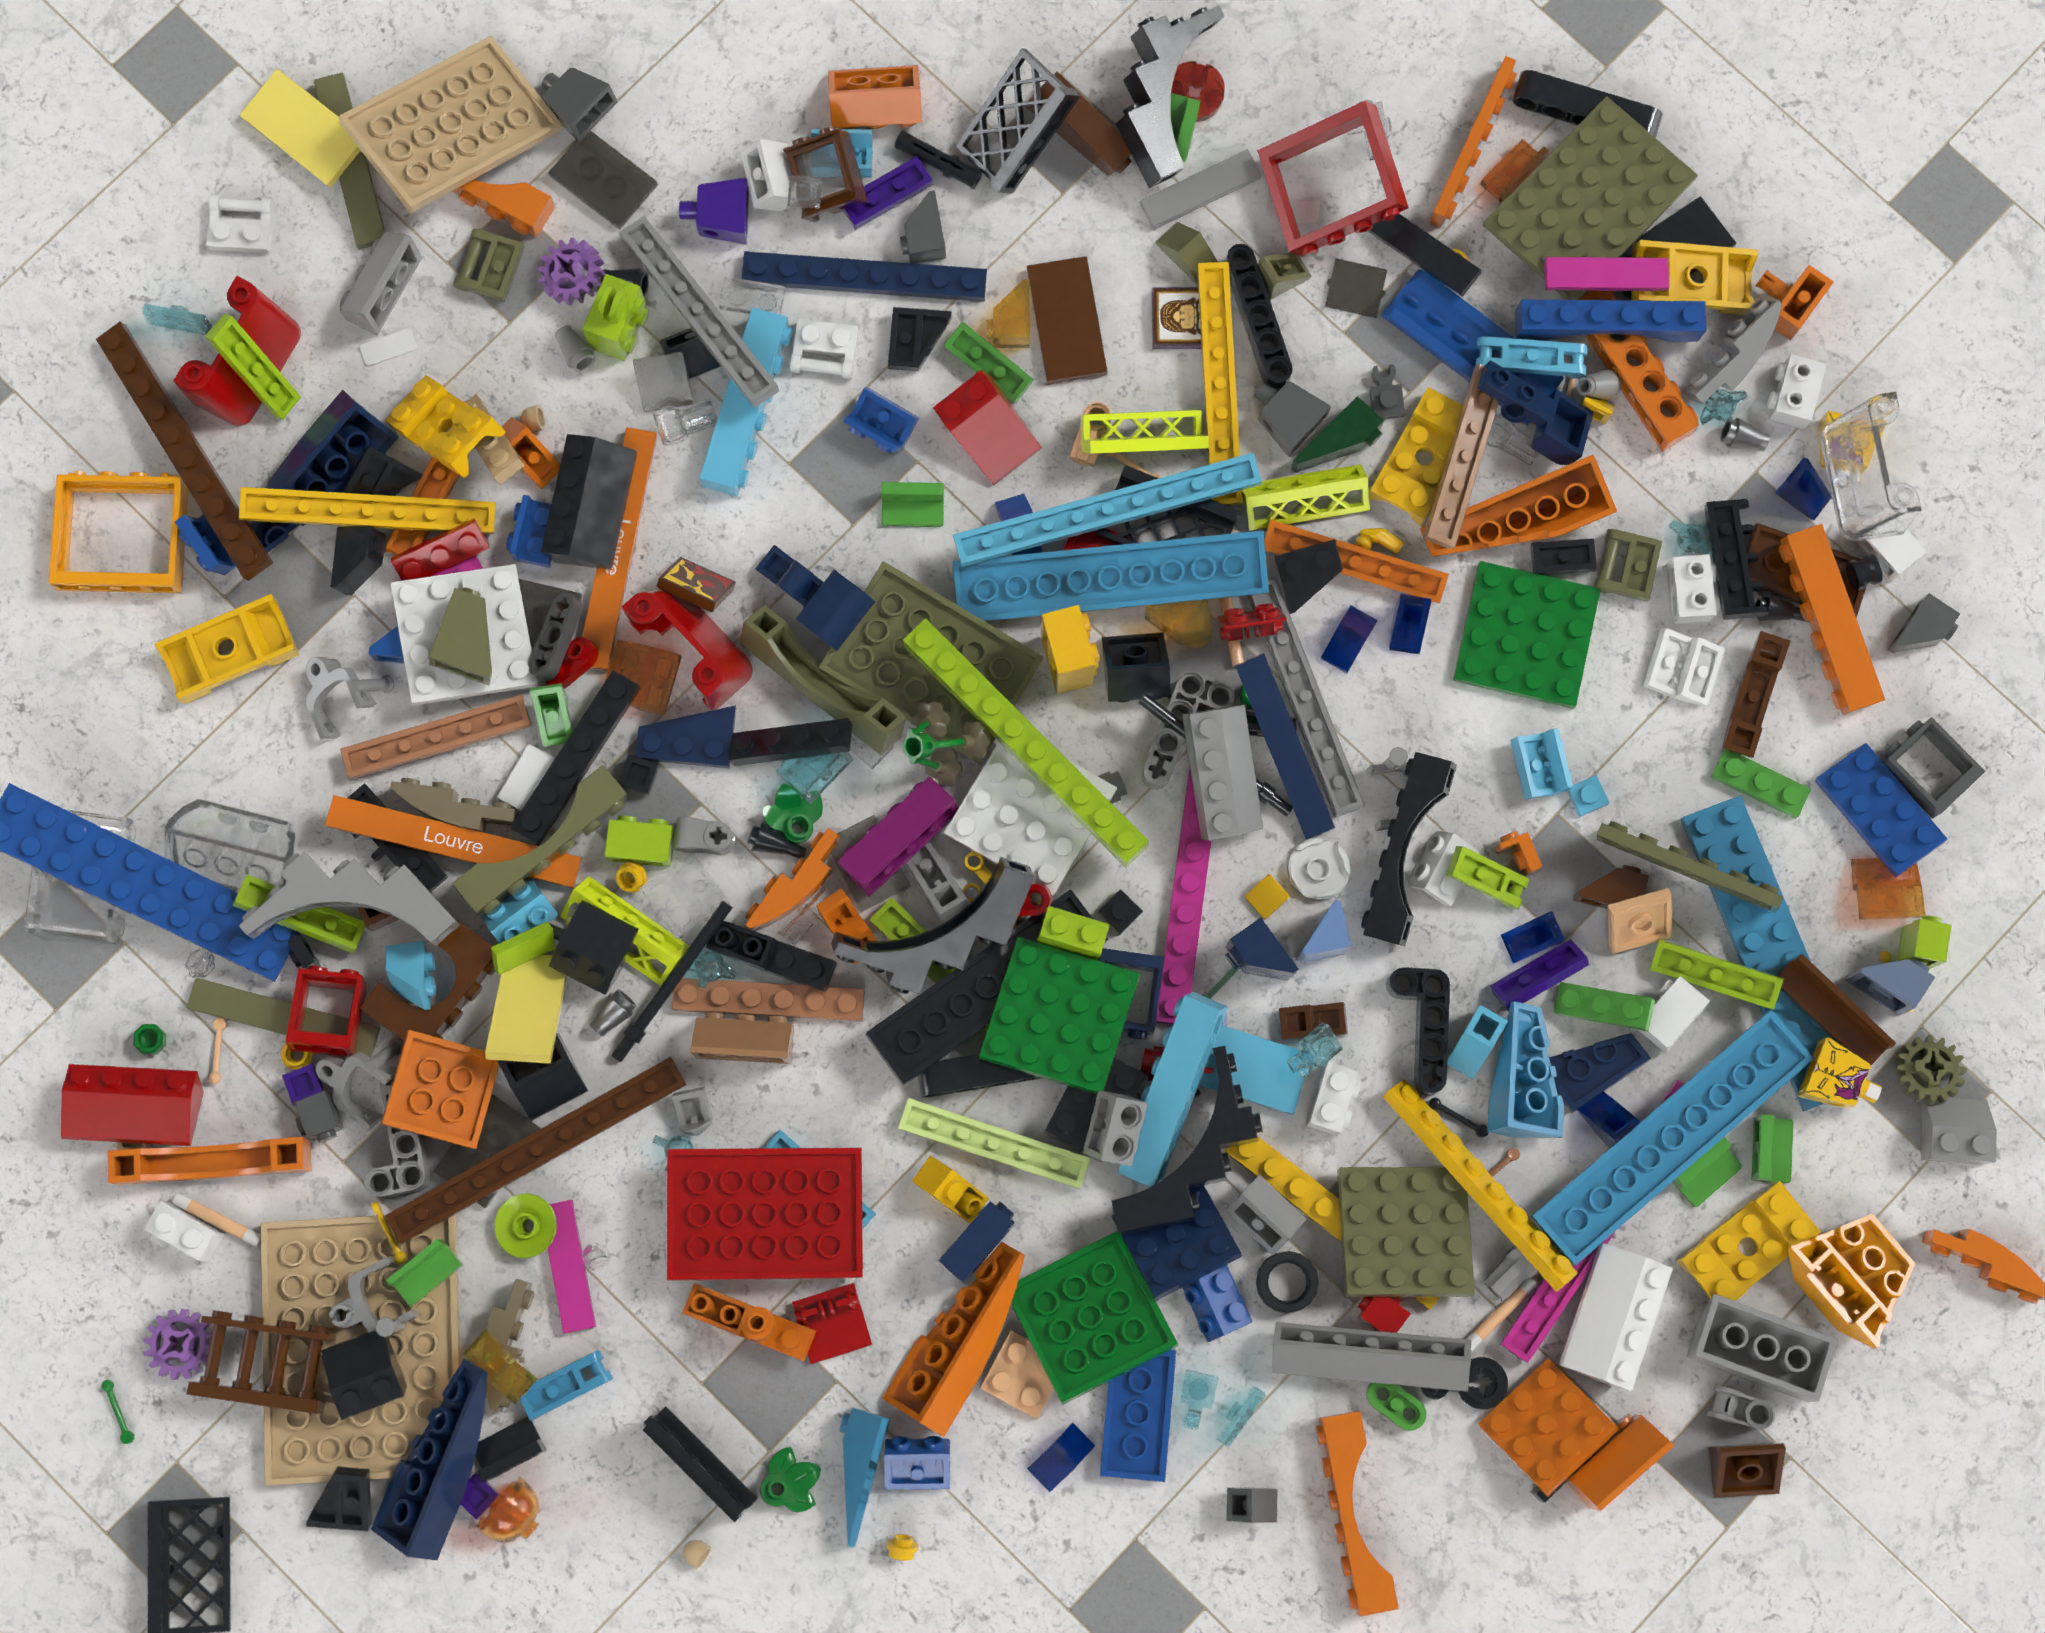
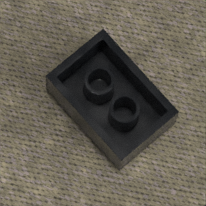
(1074, 1112)

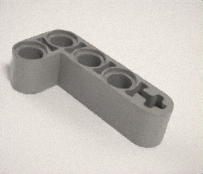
(1189, 704)
(401, 1162)

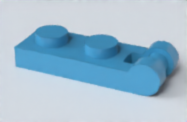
(564, 1386)

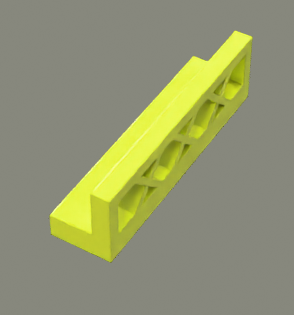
(1145, 443)
(1307, 486)
(651, 940)

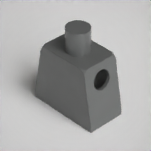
(578, 100)
(1290, 414)

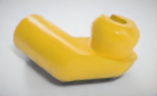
(1379, 536)

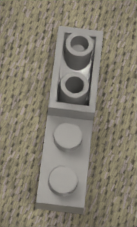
(1745, 344)

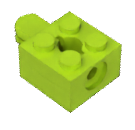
(615, 317)

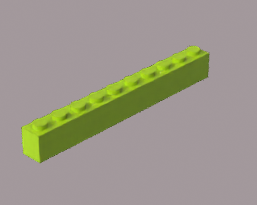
(1026, 743)

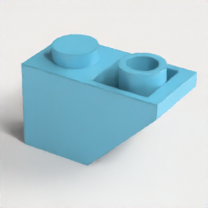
(410, 972)
(1476, 1041)

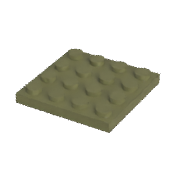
(1404, 1233)

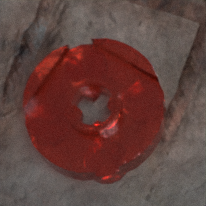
(1201, 77)

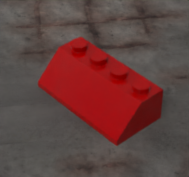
(130, 1104)

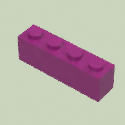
(898, 836)

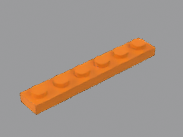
(1470, 153)
(1363, 563)

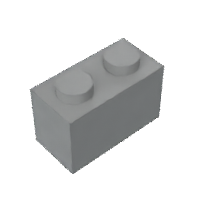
(1266, 1215)

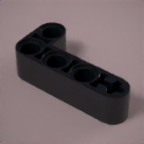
(1424, 1030)

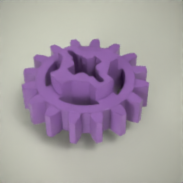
(583, 262)
(170, 1333)

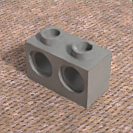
(1115, 1128)

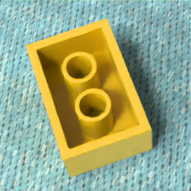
(1068, 649)

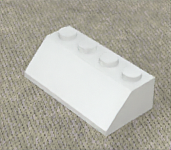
(1615, 1316)

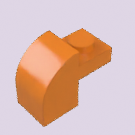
(843, 918)

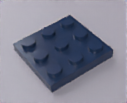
(1183, 1251)

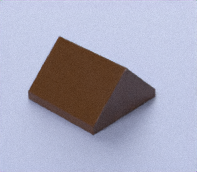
(1746, 1469)

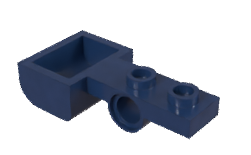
(1559, 419)
(830, 606)

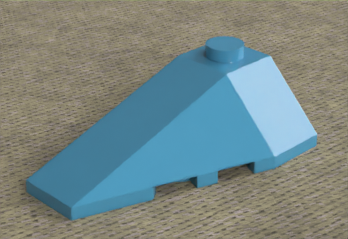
(1523, 1087)
(861, 1450)

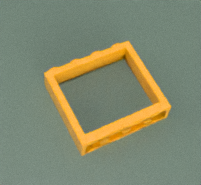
(110, 482)

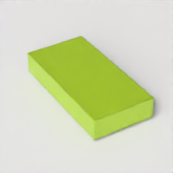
(523, 948)

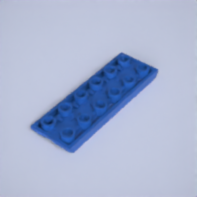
(1450, 328)

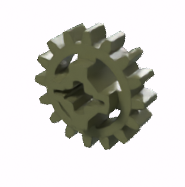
(1940, 1060)

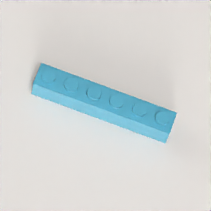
(738, 421)
(1174, 1085)

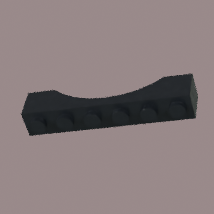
(1426, 785)

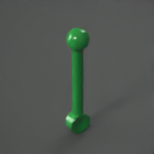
(127, 1436)

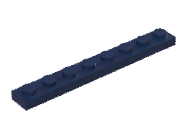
(866, 276)

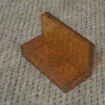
(1513, 170)

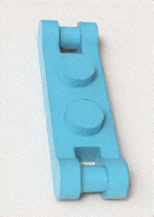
(1534, 356)

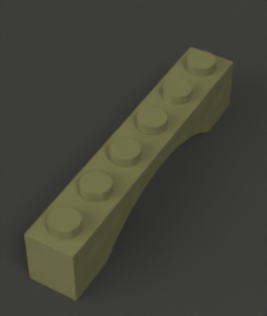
(777, 646)
(488, 882)

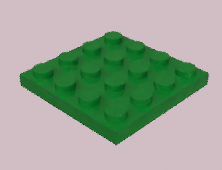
(1526, 634)
(1059, 1016)
(1091, 1317)

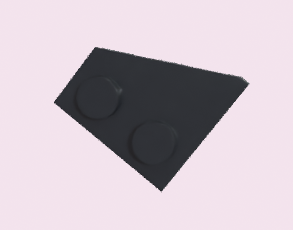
(914, 336)
(379, 474)
(1307, 571)
(344, 1501)

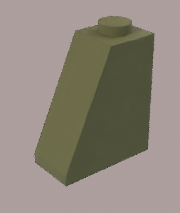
(464, 638)

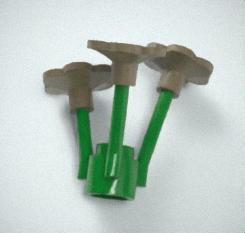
(934, 721)

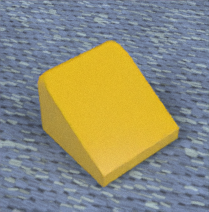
(1602, 408)
(1267, 896)

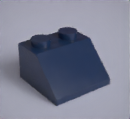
(1260, 953)

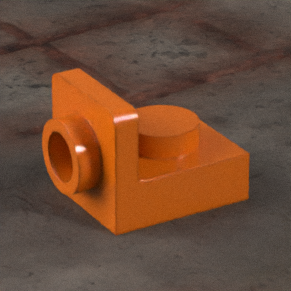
(1525, 853)

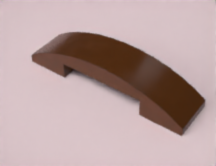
(1754, 694)

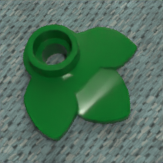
(791, 810)
(794, 1479)

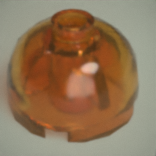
(511, 1514)

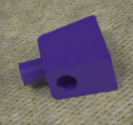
(720, 210)

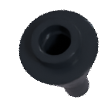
(1777, 608)
(770, 841)

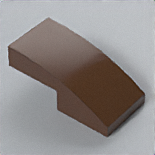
(1301, 1020)

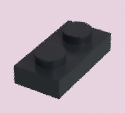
(1563, 557)

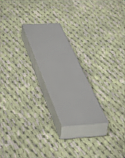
(1200, 189)

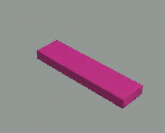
(1606, 274)
(570, 1271)

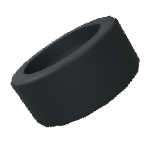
(1311, 1282)

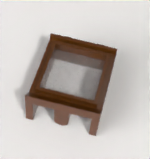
(833, 160)

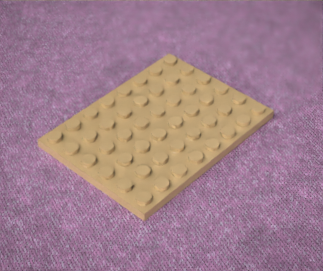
(302, 1280)

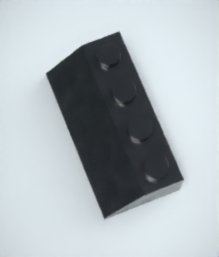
(588, 502)

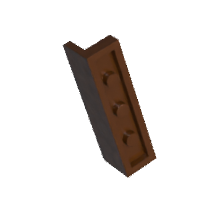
(1833, 1010)

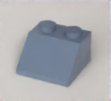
(1894, 984)

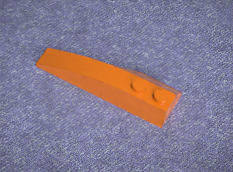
(1535, 509)
(953, 1355)

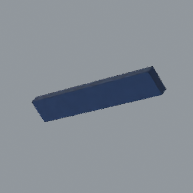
(1285, 746)

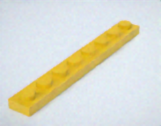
(1218, 367)
(363, 510)
(1480, 1185)
(1297, 1189)

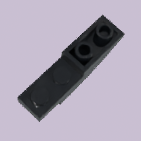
(772, 956)

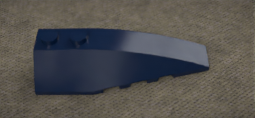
(325, 457)
(434, 1476)

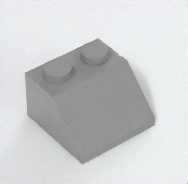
(1958, 1132)

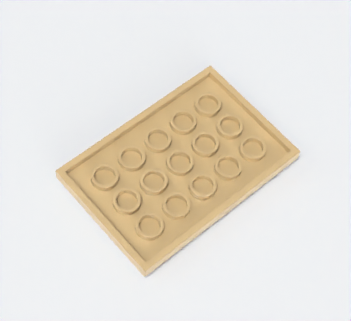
(450, 124)

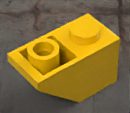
(950, 1189)

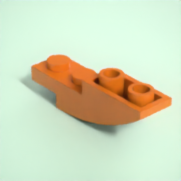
(787, 895)
(1999, 1265)
(727, 1313)

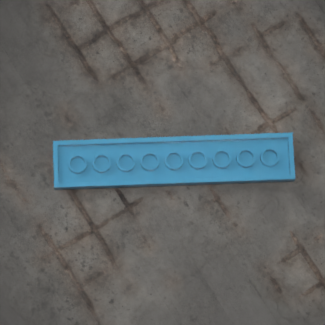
(1114, 576)
(1759, 936)
(1672, 1137)

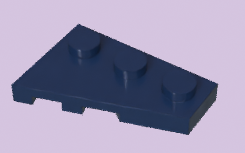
(690, 740)
(1596, 1068)

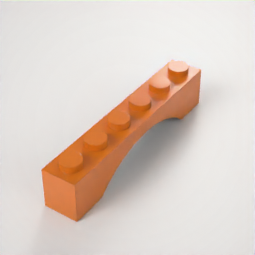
(516, 203)
(209, 1162)
(1344, 1443)

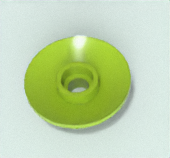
(511, 1225)

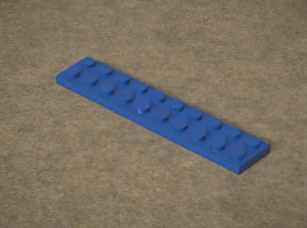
(136, 881)

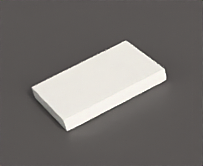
(525, 779)

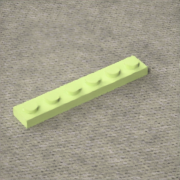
(994, 1143)

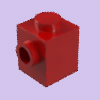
(1383, 1313)

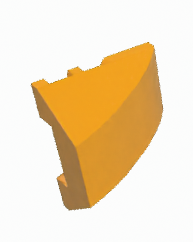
(1853, 1276)

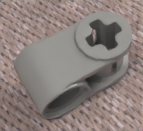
(698, 835)
(1735, 1407)

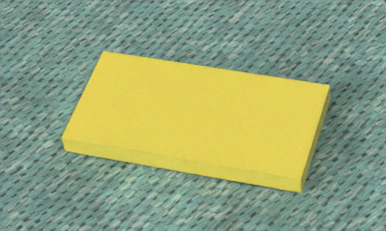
(301, 127)
(526, 1013)

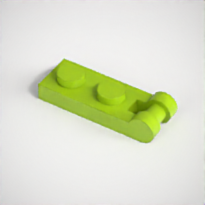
(1487, 877)

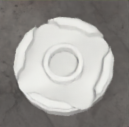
(1318, 869)

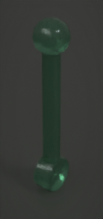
(1220, 984)

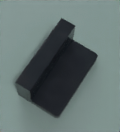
(696, 355)
(508, 1449)

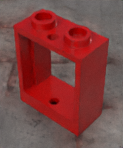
(323, 1042)

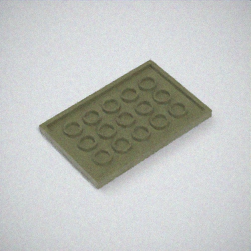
(1591, 193)
(881, 666)

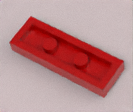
(441, 551)

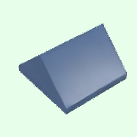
(1328, 938)

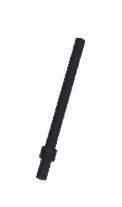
(1265, 791)
(636, 1031)

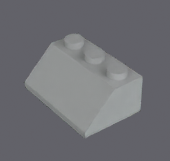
(380, 281)

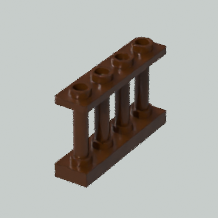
(273, 1393)

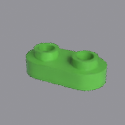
(1394, 1405)

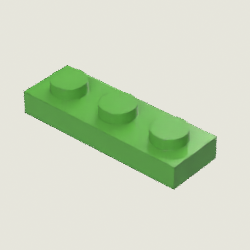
(982, 355)
(1761, 783)
(1604, 1006)

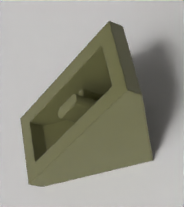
(1186, 249)
(1282, 273)

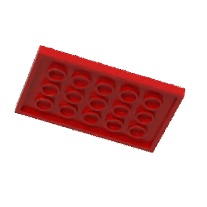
(764, 1213)

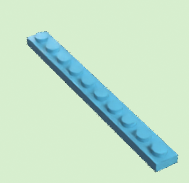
(1107, 509)

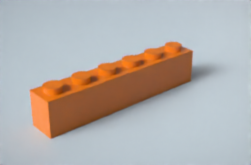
(1831, 619)

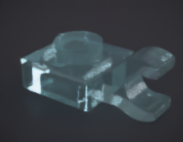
(1317, 1050)
(1198, 1392)

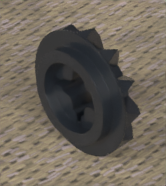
(1494, 1392)

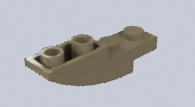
(442, 805)
(507, 1327)

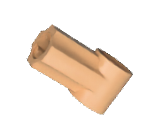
(1096, 432)

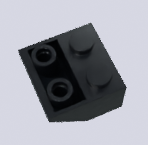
(545, 1085)

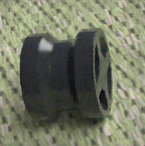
(1864, 572)

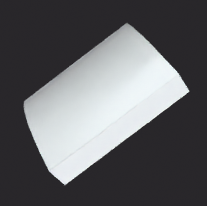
(1684, 667)

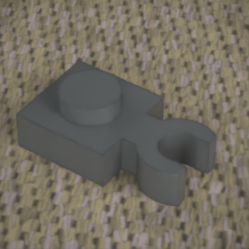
(1387, 398)

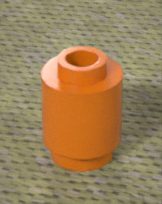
(765, 1331)

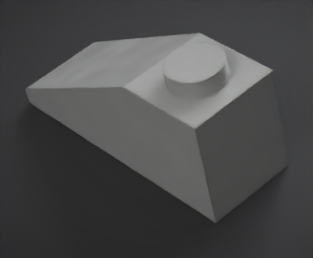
(937, 883)

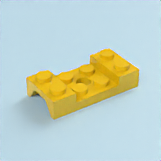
(1724, 272)
(429, 413)
(1402, 478)
(258, 639)
(1770, 1221)

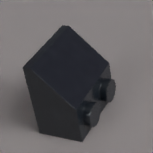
(1136, 667)
(594, 947)
(363, 1374)

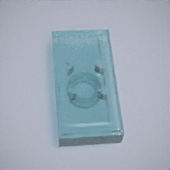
(177, 318)
(1239, 1415)

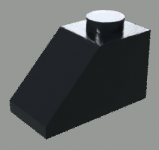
(356, 557)

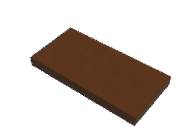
(1067, 320)
(1776, 573)

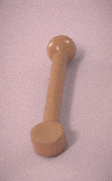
(1512, 1155)

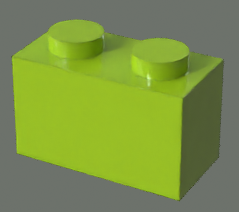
(640, 841)
(1073, 933)
(1925, 941)

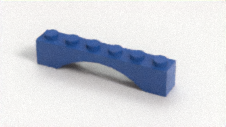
(1655, 319)

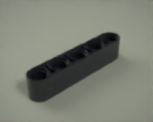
(1574, 102)
(1258, 303)
(965, 1075)

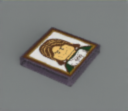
(1175, 318)

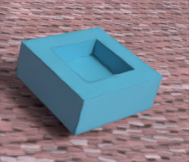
(1588, 796)

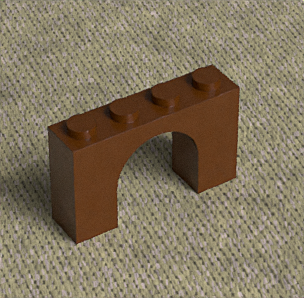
(472, 964)

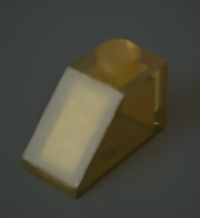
(1012, 319)
(1182, 622)
(504, 1369)

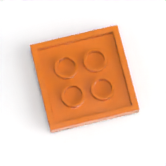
(440, 1090)
(1548, 1427)

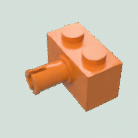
(1797, 299)

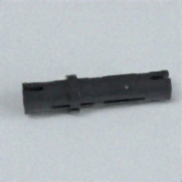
(949, 165)

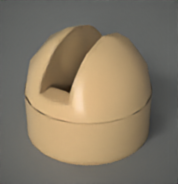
(533, 418)
(696, 1552)

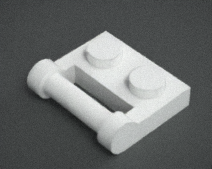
(240, 234)
(828, 340)

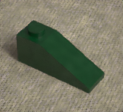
(1343, 436)

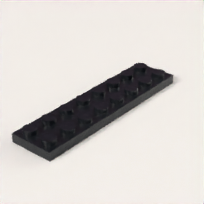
(955, 1005)

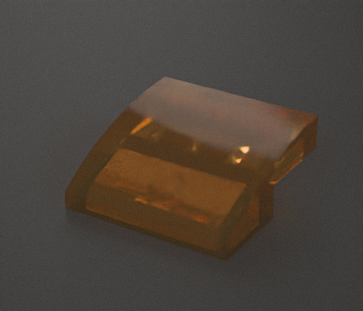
(650, 669)
(1883, 895)

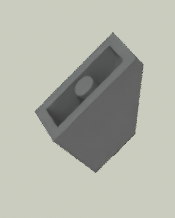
(924, 232)
(1926, 625)

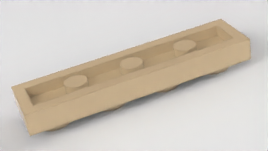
(496, 451)

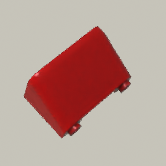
(218, 386)
(723, 664)

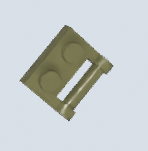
(497, 268)
(1638, 566)

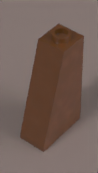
(1090, 133)

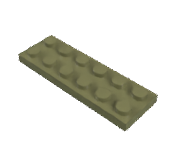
(1702, 871)

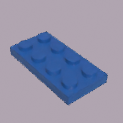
(1881, 810)
(1139, 1421)

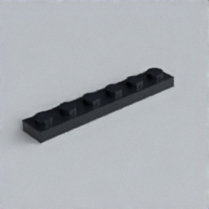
(575, 757)

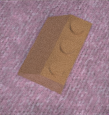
(743, 1039)

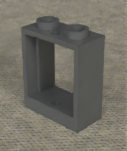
(1950, 749)

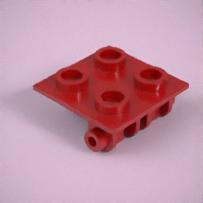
(1265, 615)
(837, 1322)

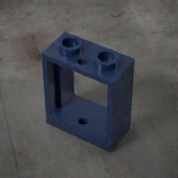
(1144, 963)
(978, 1240)

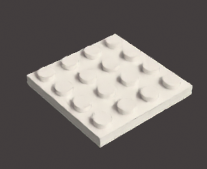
(419, 614)
(1021, 820)

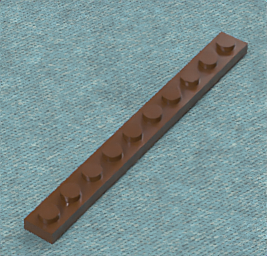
(184, 451)
(535, 1150)

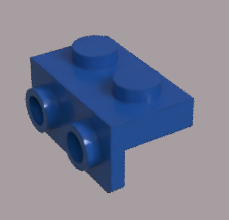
(881, 421)
(202, 538)
(1217, 1304)

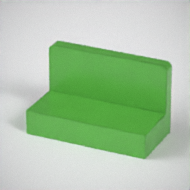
(1183, 119)
(912, 504)
(1772, 1149)
(1708, 1173)
(425, 1272)

